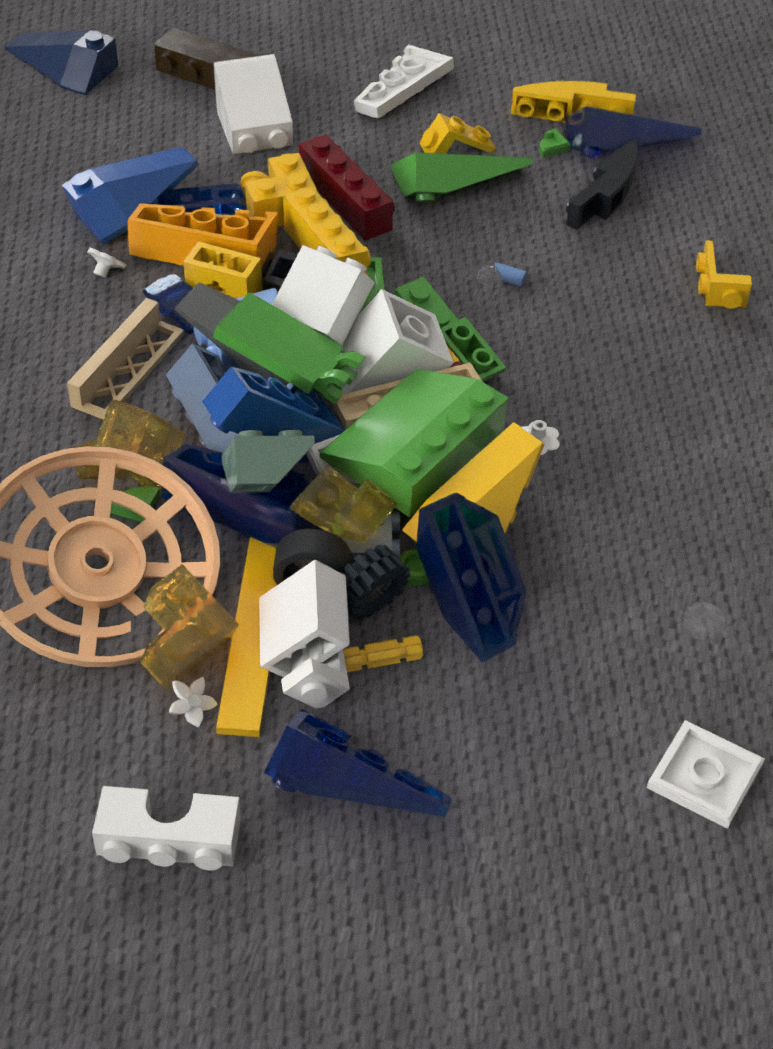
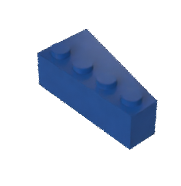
(249, 402)

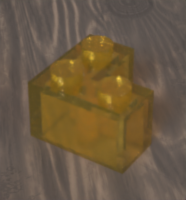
(192, 627)

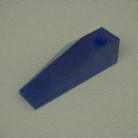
(604, 131)
(319, 762)

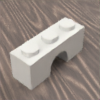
(202, 837)

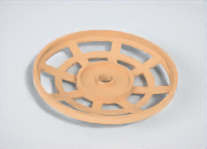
(97, 536)

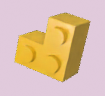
(285, 176)

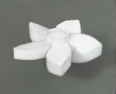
(191, 701)

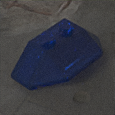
(471, 573)

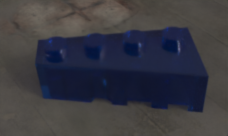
(253, 514)

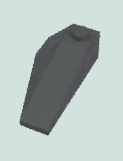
(205, 310)

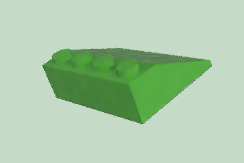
(419, 435)

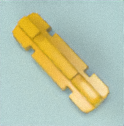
(383, 653)

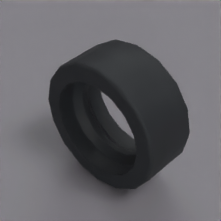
(309, 545)

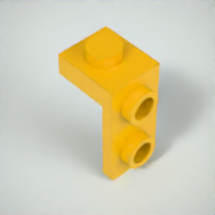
(447, 130)
(720, 289)

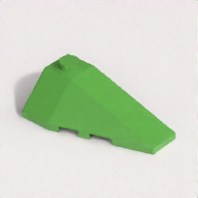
(438, 174)

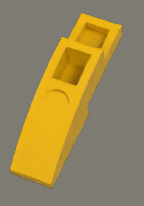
(562, 98)

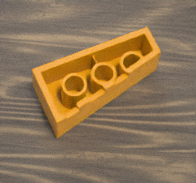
(171, 233)

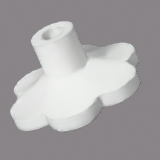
(105, 262)
(545, 434)

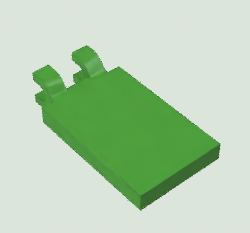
(288, 347)

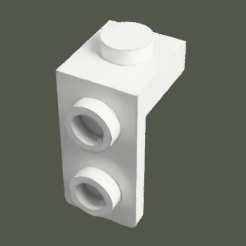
(318, 682)

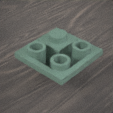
(261, 461)

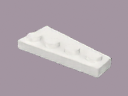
(406, 78)

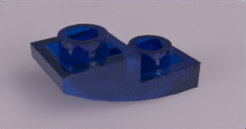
(169, 293)

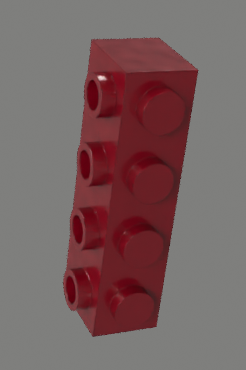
(347, 187)

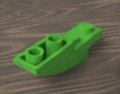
(458, 334)

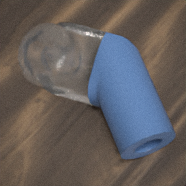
(498, 273)

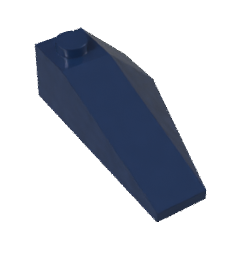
(70, 58)

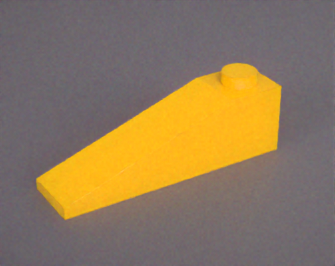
(493, 476)

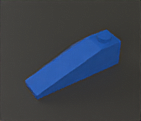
(111, 193)

